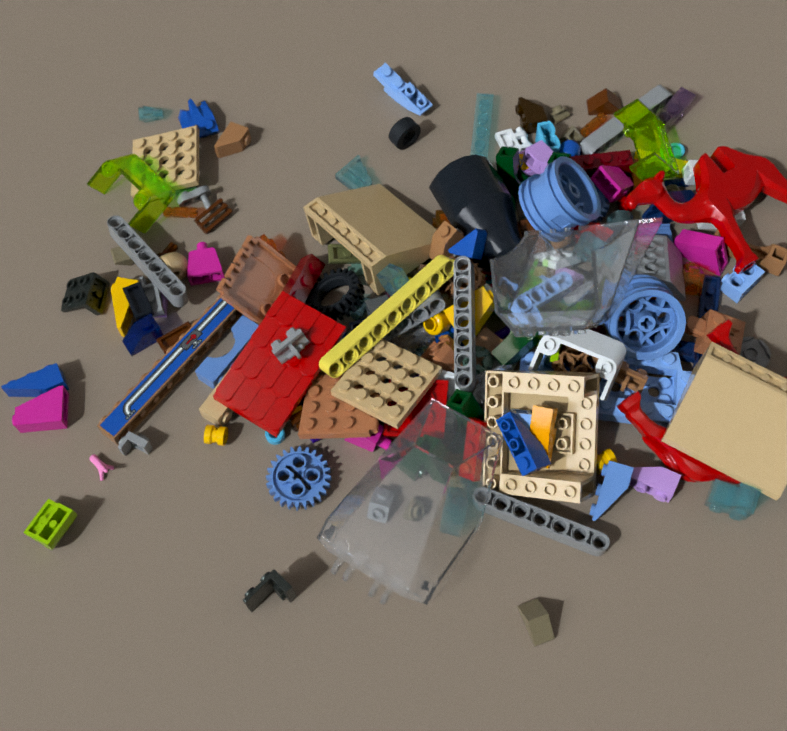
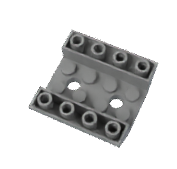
(666, 264)

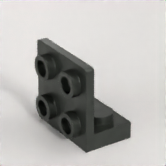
(86, 292)
(269, 582)

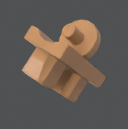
(631, 379)

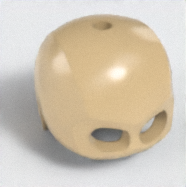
(176, 263)

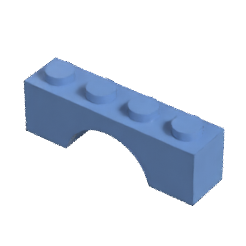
(214, 369)

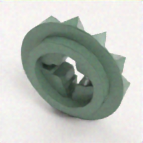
(487, 361)

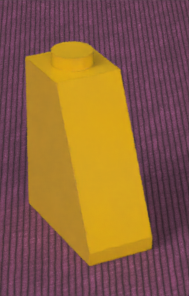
(483, 309)

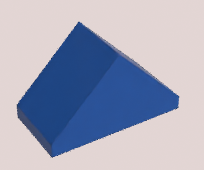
(471, 245)

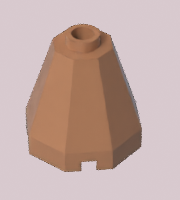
(441, 353)

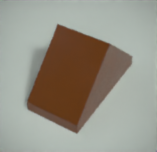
(604, 102)

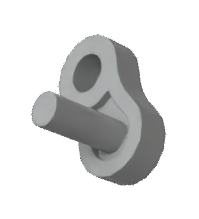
(201, 193)

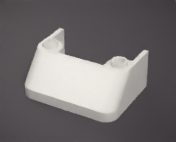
(606, 349)

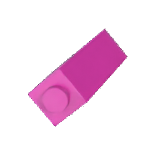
(703, 249)
(43, 412)

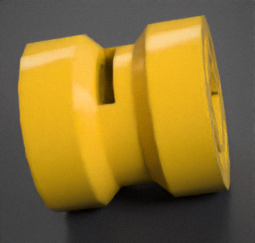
(215, 435)
(604, 457)

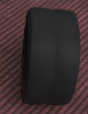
(404, 133)

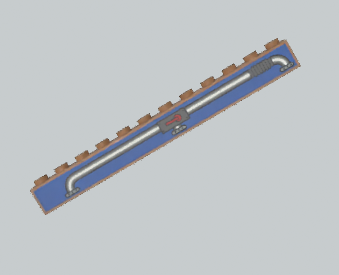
(168, 370)

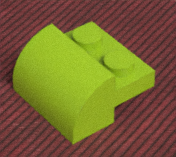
(50, 524)

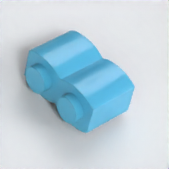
(546, 133)

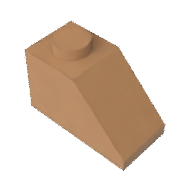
(232, 140)
(444, 239)

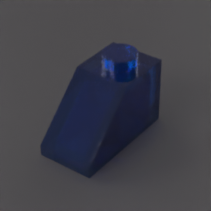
(142, 335)

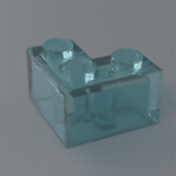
(733, 500)

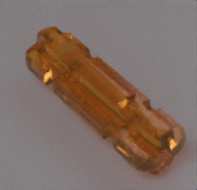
(593, 124)
(180, 212)

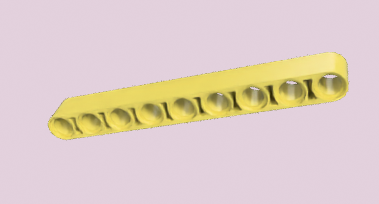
(387, 316)

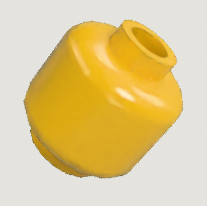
(437, 324)

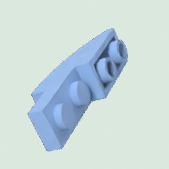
(404, 93)

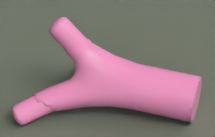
(101, 466)

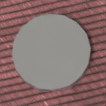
(755, 351)

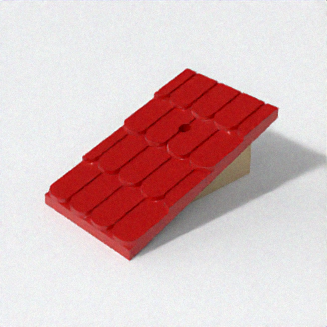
(262, 386)

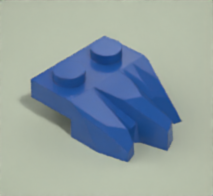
(200, 116)

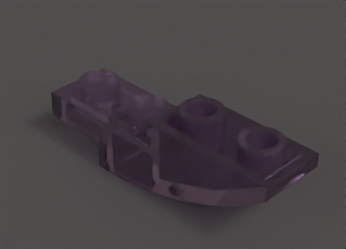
(675, 108)

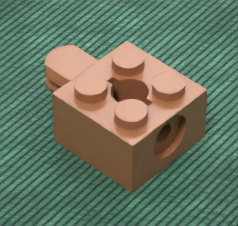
(711, 319)

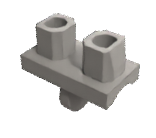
(290, 346)

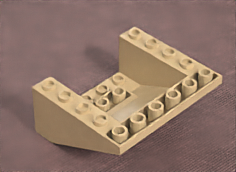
(373, 228)
(734, 420)
(576, 439)

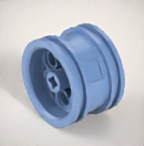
(559, 197)
(654, 335)

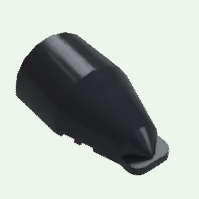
(478, 198)

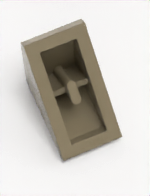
(537, 622)

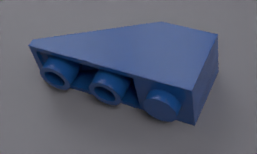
(36, 382)
(523, 445)

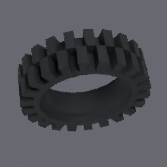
(330, 282)

